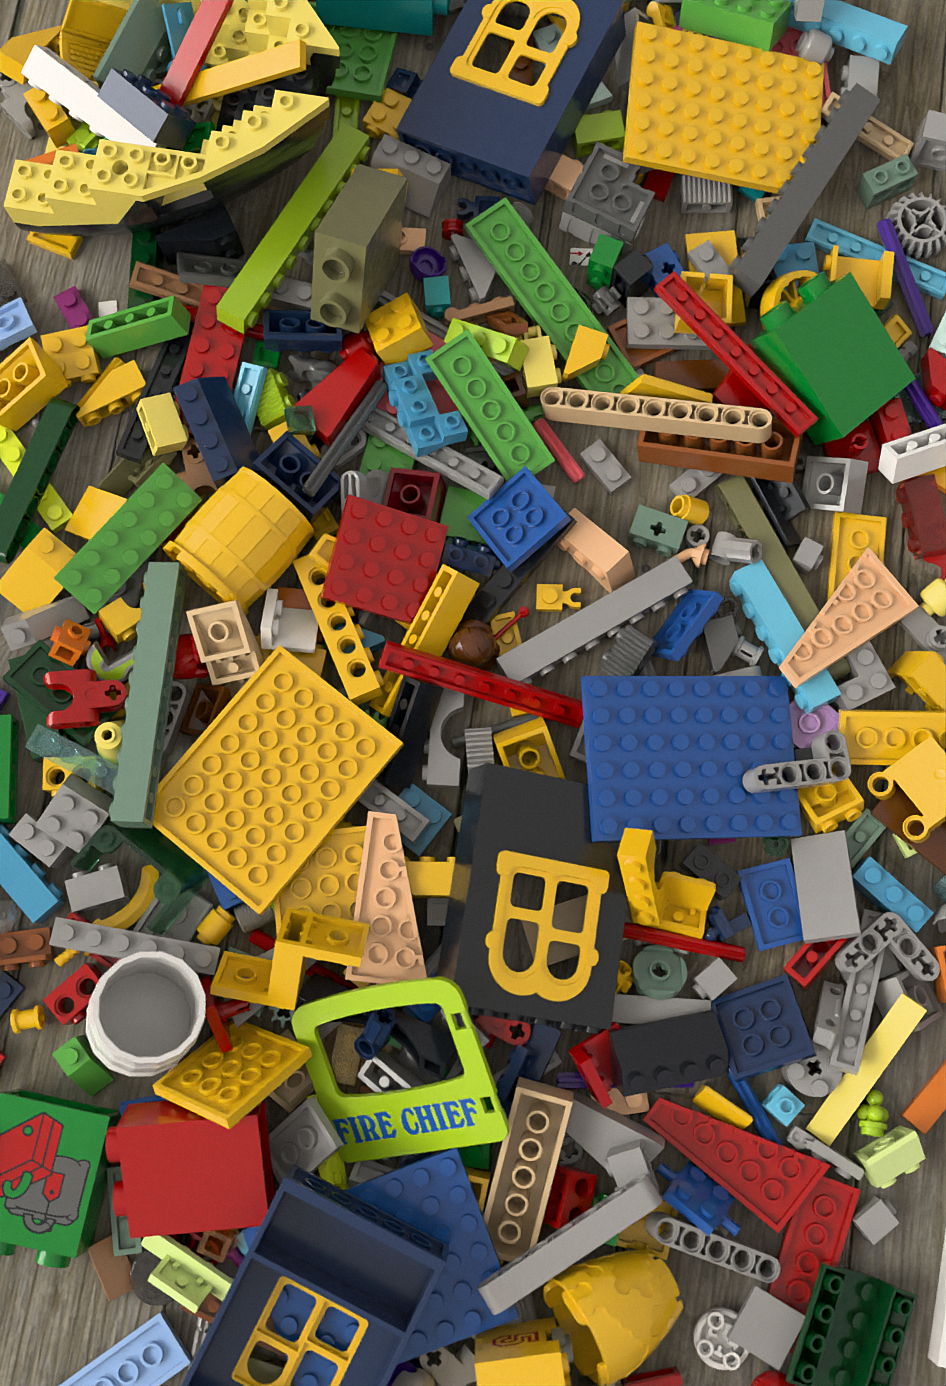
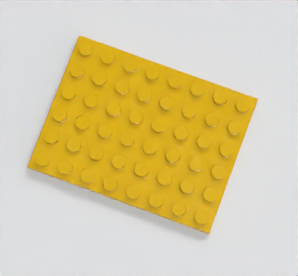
(719, 108)
(271, 779)

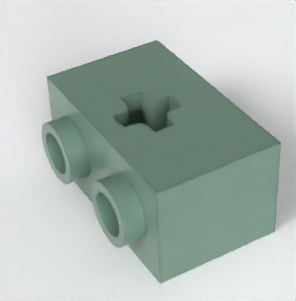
(649, 520)

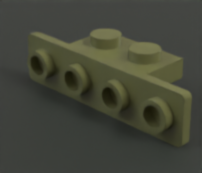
(130, 473)

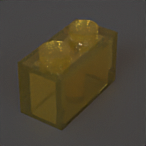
(345, 1060)

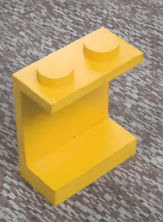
(871, 275)

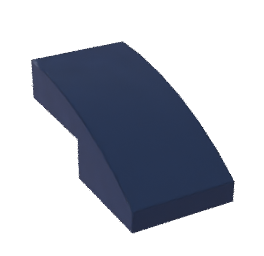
(404, 82)

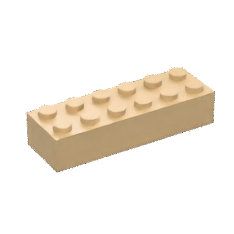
(526, 1166)

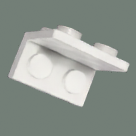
(287, 627)

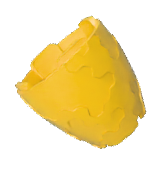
(614, 1311)

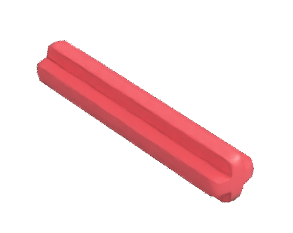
(558, 450)

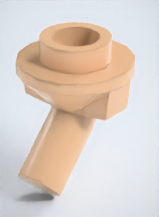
(698, 555)

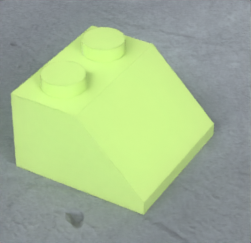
(890, 1156)

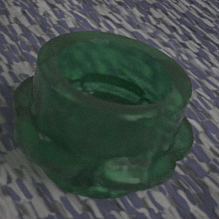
(780, 850)

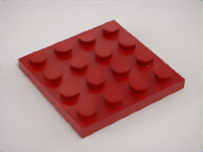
(383, 560)

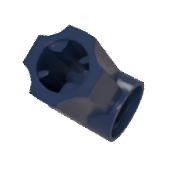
(375, 1034)

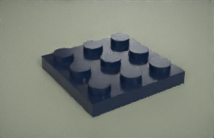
(763, 1028)

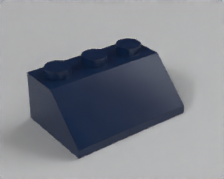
(299, 332)
(287, 468)

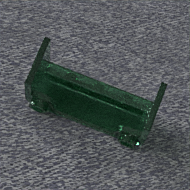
(180, 873)

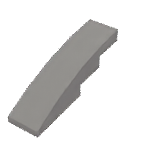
(643, 1009)

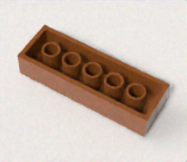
(767, 460)

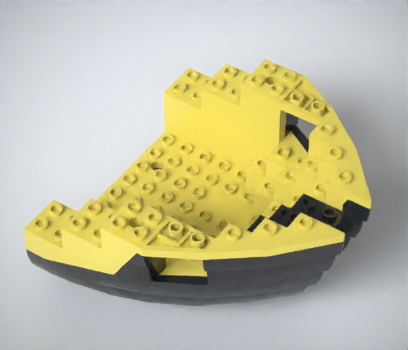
(149, 187)

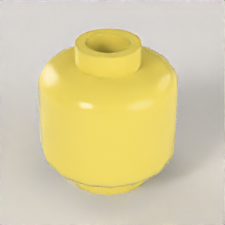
(934, 598)

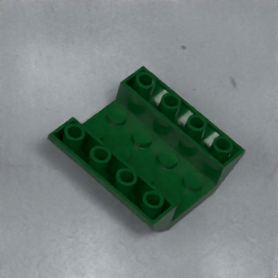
(851, 1330)

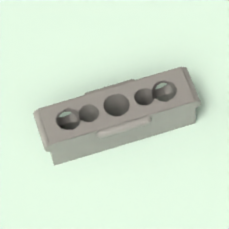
(828, 1014)

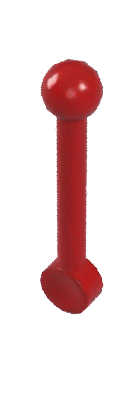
(523, 613)

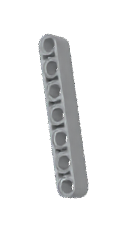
(569, 1244)

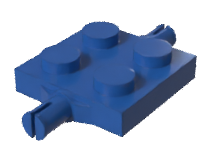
(698, 1198)

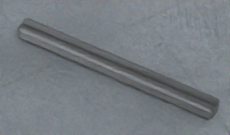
(345, 438)

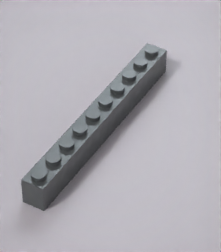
(803, 190)

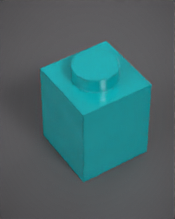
(437, 296)

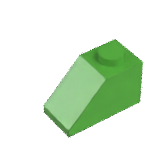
(83, 1065)

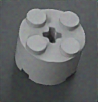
(814, 1083)

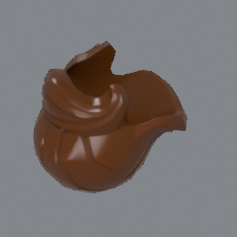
(474, 645)

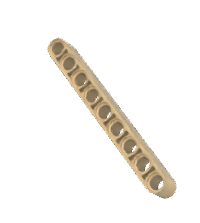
(665, 422)

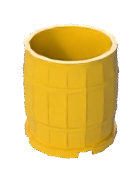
(241, 539)

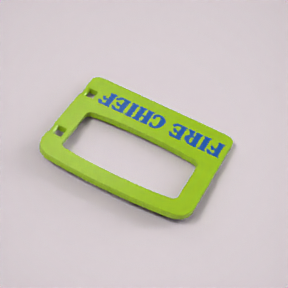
(411, 1118)

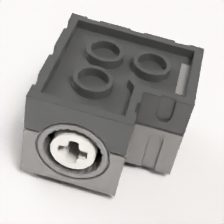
(607, 200)

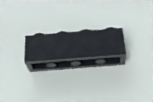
(411, 724)

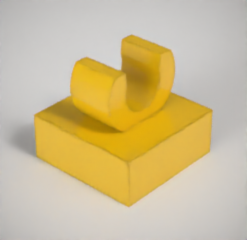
(325, 524)

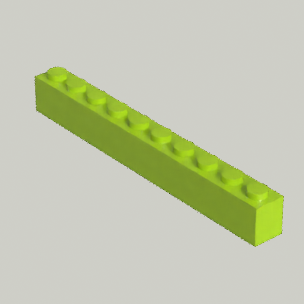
(292, 229)

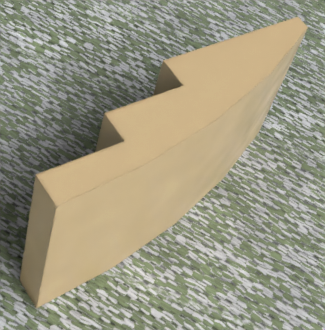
(225, 644)

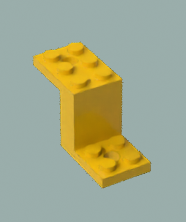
(280, 980)

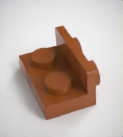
(26, 947)

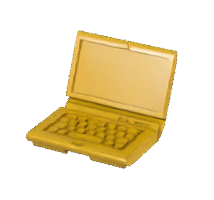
(88, 33)

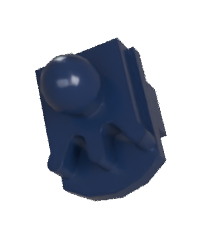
(722, 927)

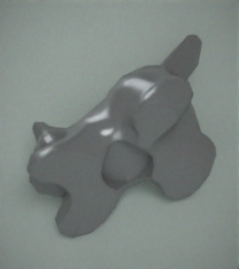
(310, 369)

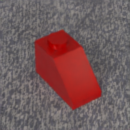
(934, 377)

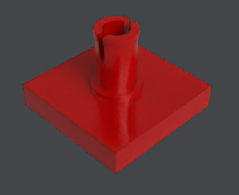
(857, 445)
(219, 1012)

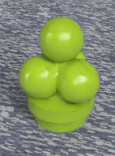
(873, 1115)

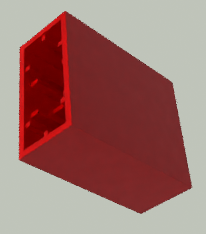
(190, 1171)

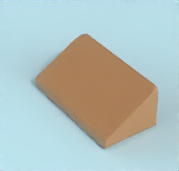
(112, 1271)

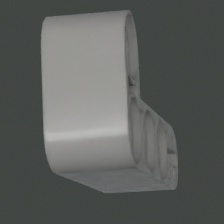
(797, 770)

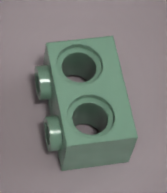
(886, 181)

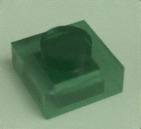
(300, 420)

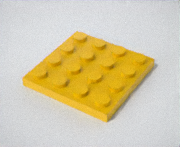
(328, 878)
(232, 1082)

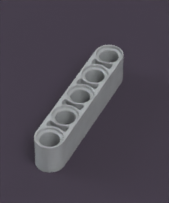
(722, 1255)

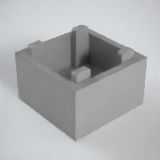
(930, 142)

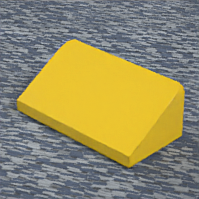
(720, 1107)

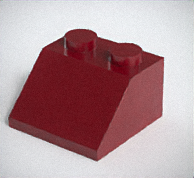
(415, 492)

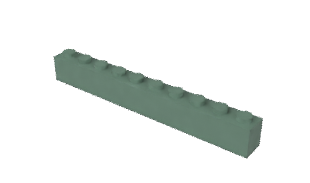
(149, 696)

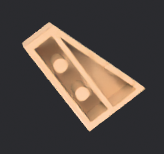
(598, 553)

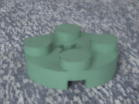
(651, 985)

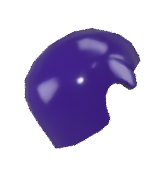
(427, 263)

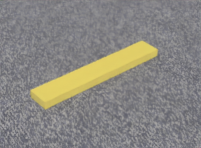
(875, 1058)

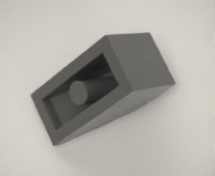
(718, 641)

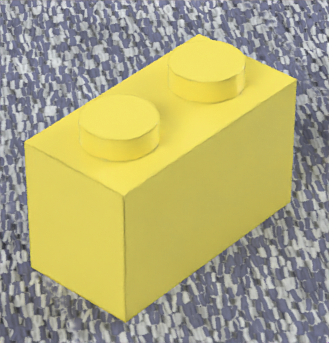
(162, 424)

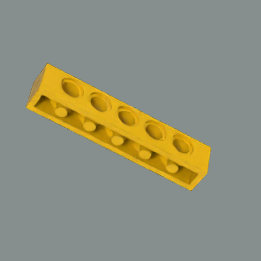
(358, 688)

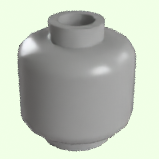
(815, 46)

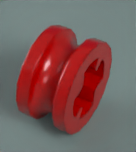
(450, 227)

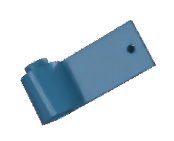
(177, 25)

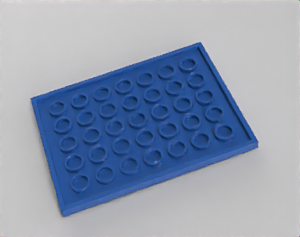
(676, 755)
(442, 1203)

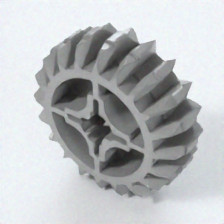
(911, 212)

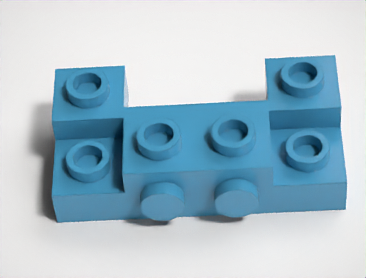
(416, 407)

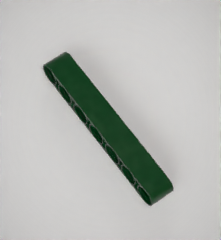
(34, 474)

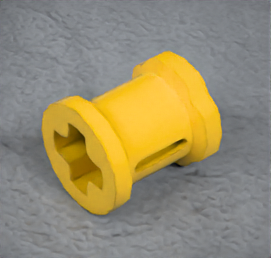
(27, 1019)

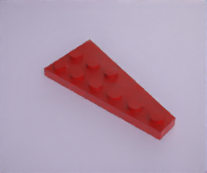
(753, 1169)

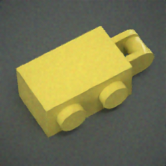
(539, 365)

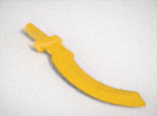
(129, 914)

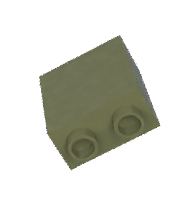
(357, 248)

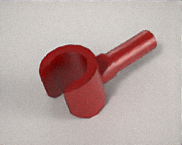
(105, 640)

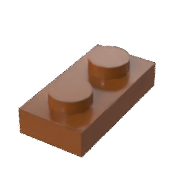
(507, 323)

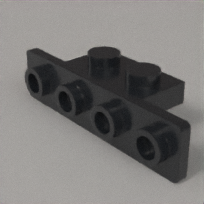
(782, 504)

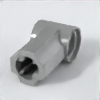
(734, 549)

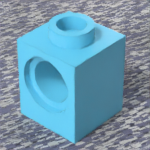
(782, 1104)

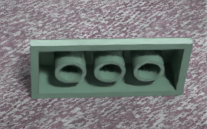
(138, 43)

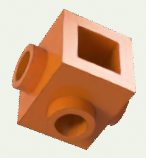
(73, 638)

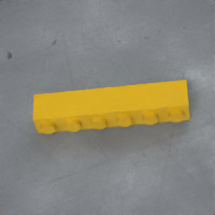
(431, 626)

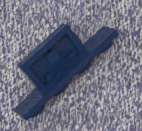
(527, 1062)

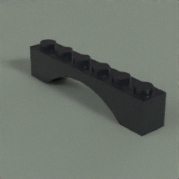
(429, 1047)

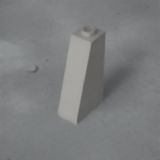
(603, 1129)

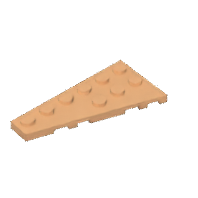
(856, 612)
(386, 903)

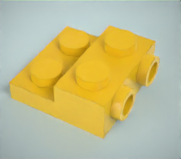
(386, 115)
(73, 355)
(830, 804)

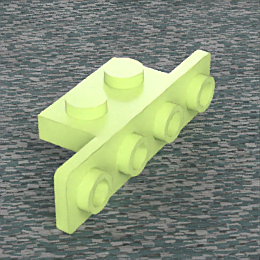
(184, 1273)

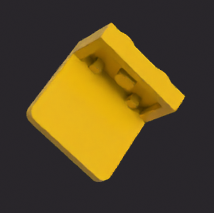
(686, 904)

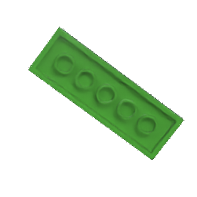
(489, 406)
(128, 538)

